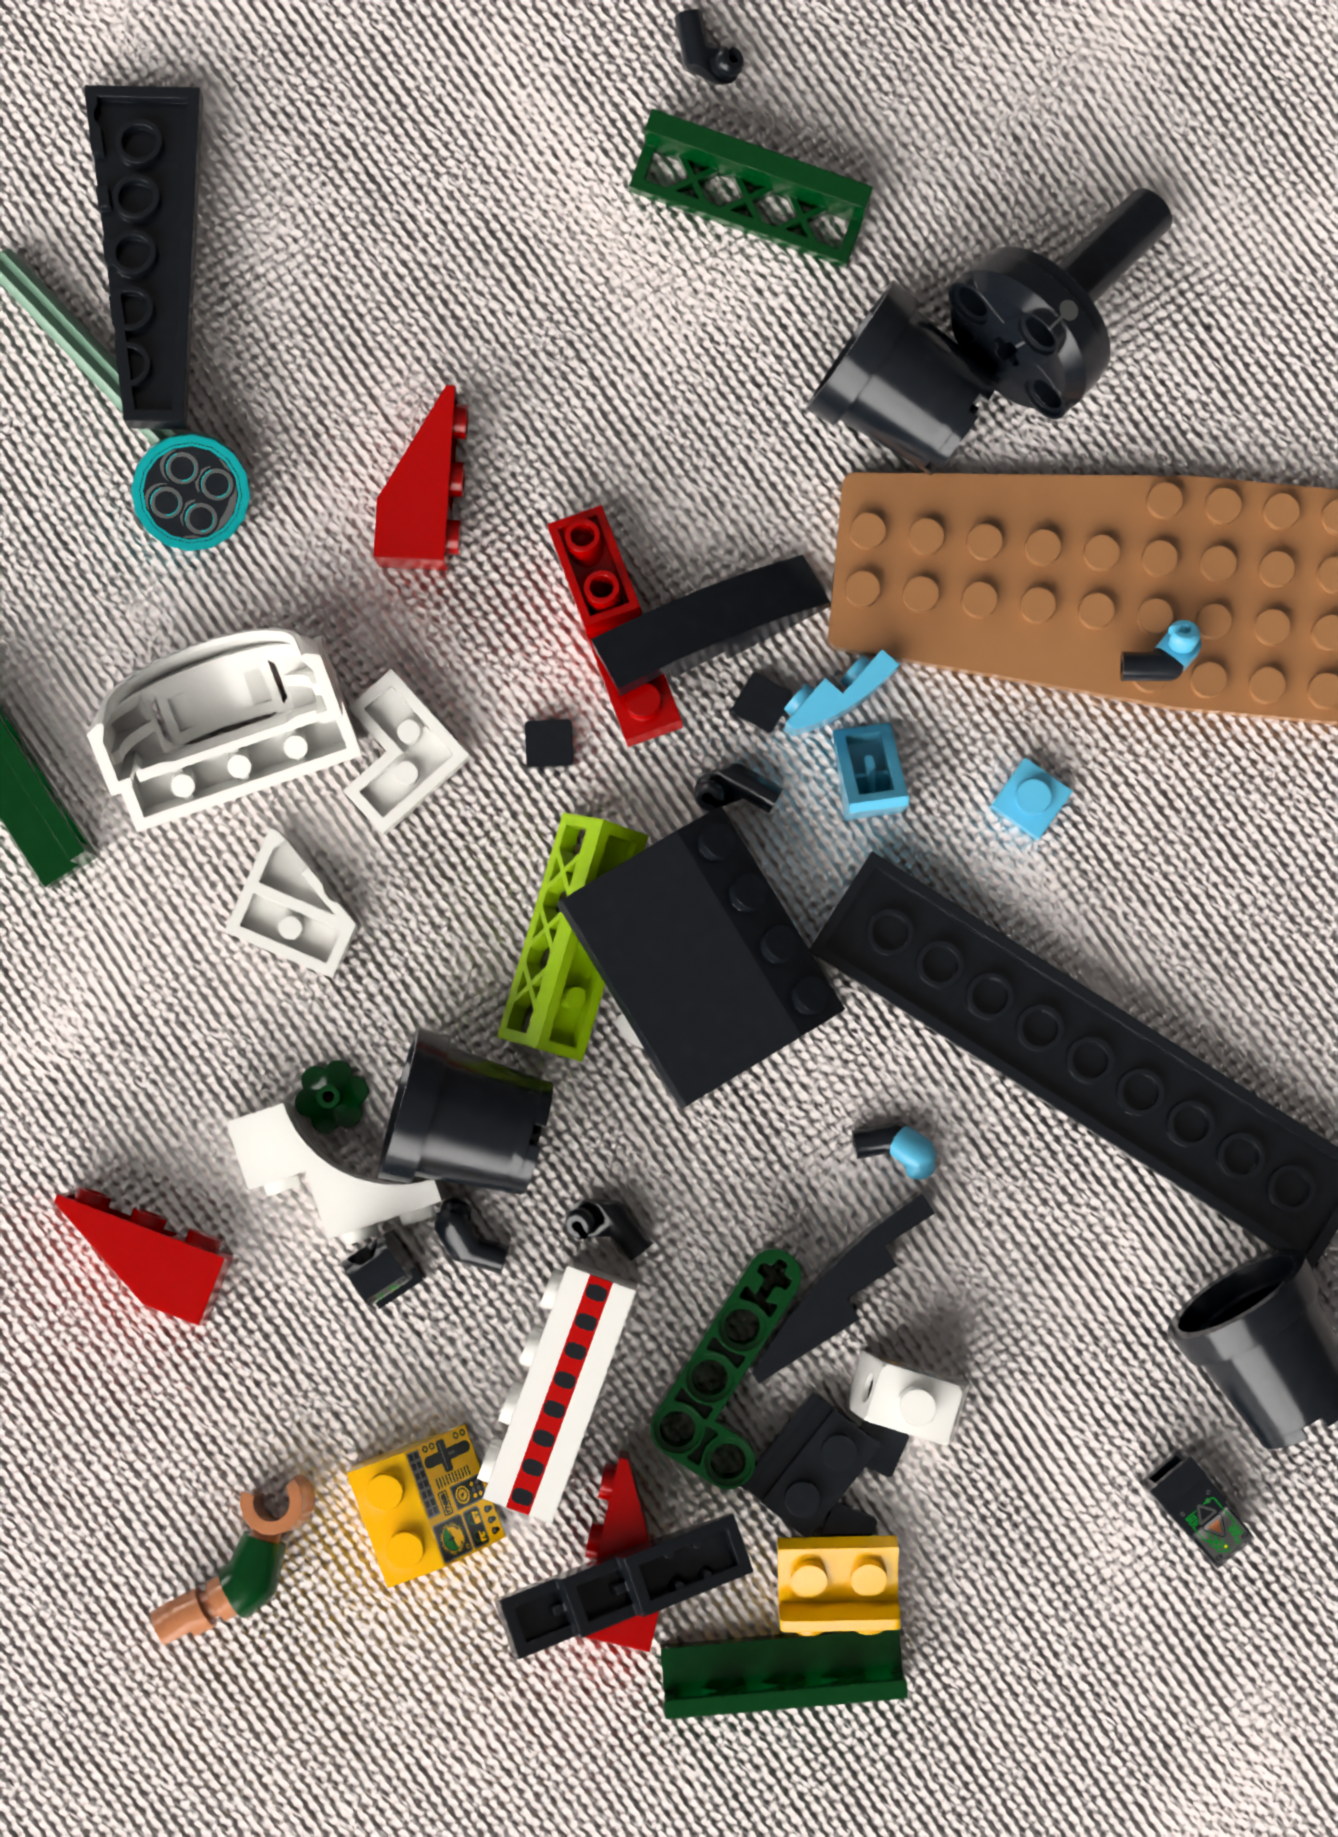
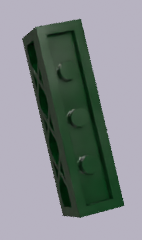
(757, 168)
(37, 813)
(780, 1672)

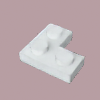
(416, 758)

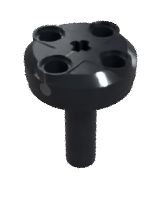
(1039, 318)

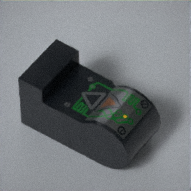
(382, 1270)
(1197, 1508)

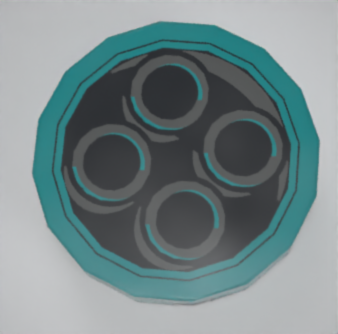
(190, 491)

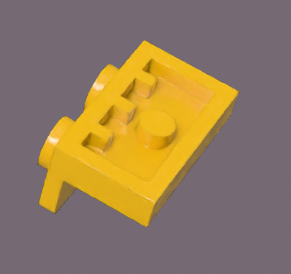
(838, 1584)

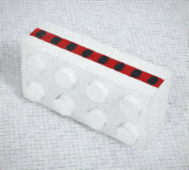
(560, 1391)

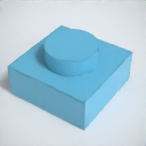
(1031, 799)

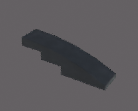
(710, 622)
(824, 1304)
(623, 1585)

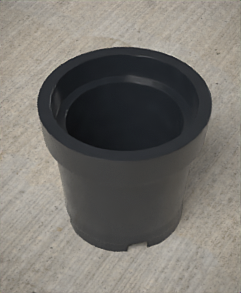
(904, 383)
(463, 1119)
(1265, 1345)

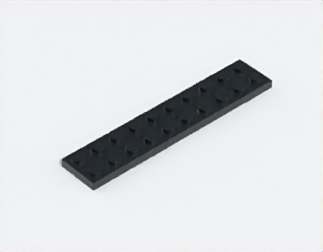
(1084, 1057)

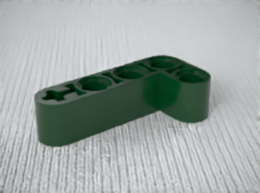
(736, 1358)

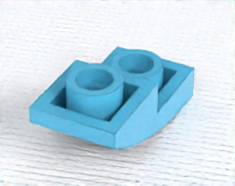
(826, 703)

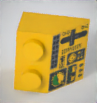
(425, 1505)

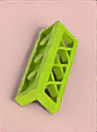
(569, 987)

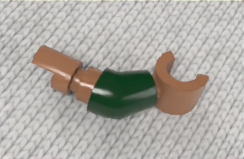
(249, 1576)

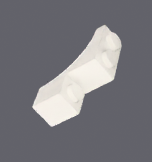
(277, 1149)

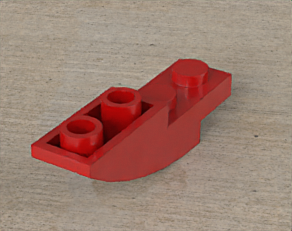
(603, 602)

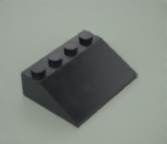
(700, 956)

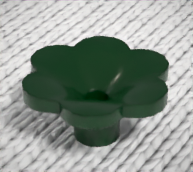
(348, 1096)

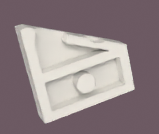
(291, 910)

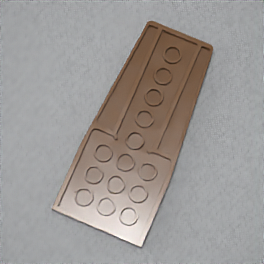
(1068, 571)

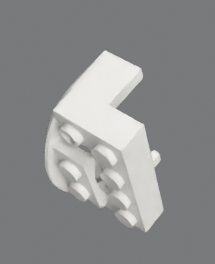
(211, 689)

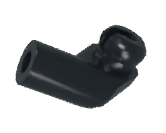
(703, 57)
(733, 784)
(607, 1219)
(461, 1241)

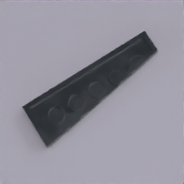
(148, 203)

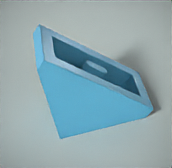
(869, 772)

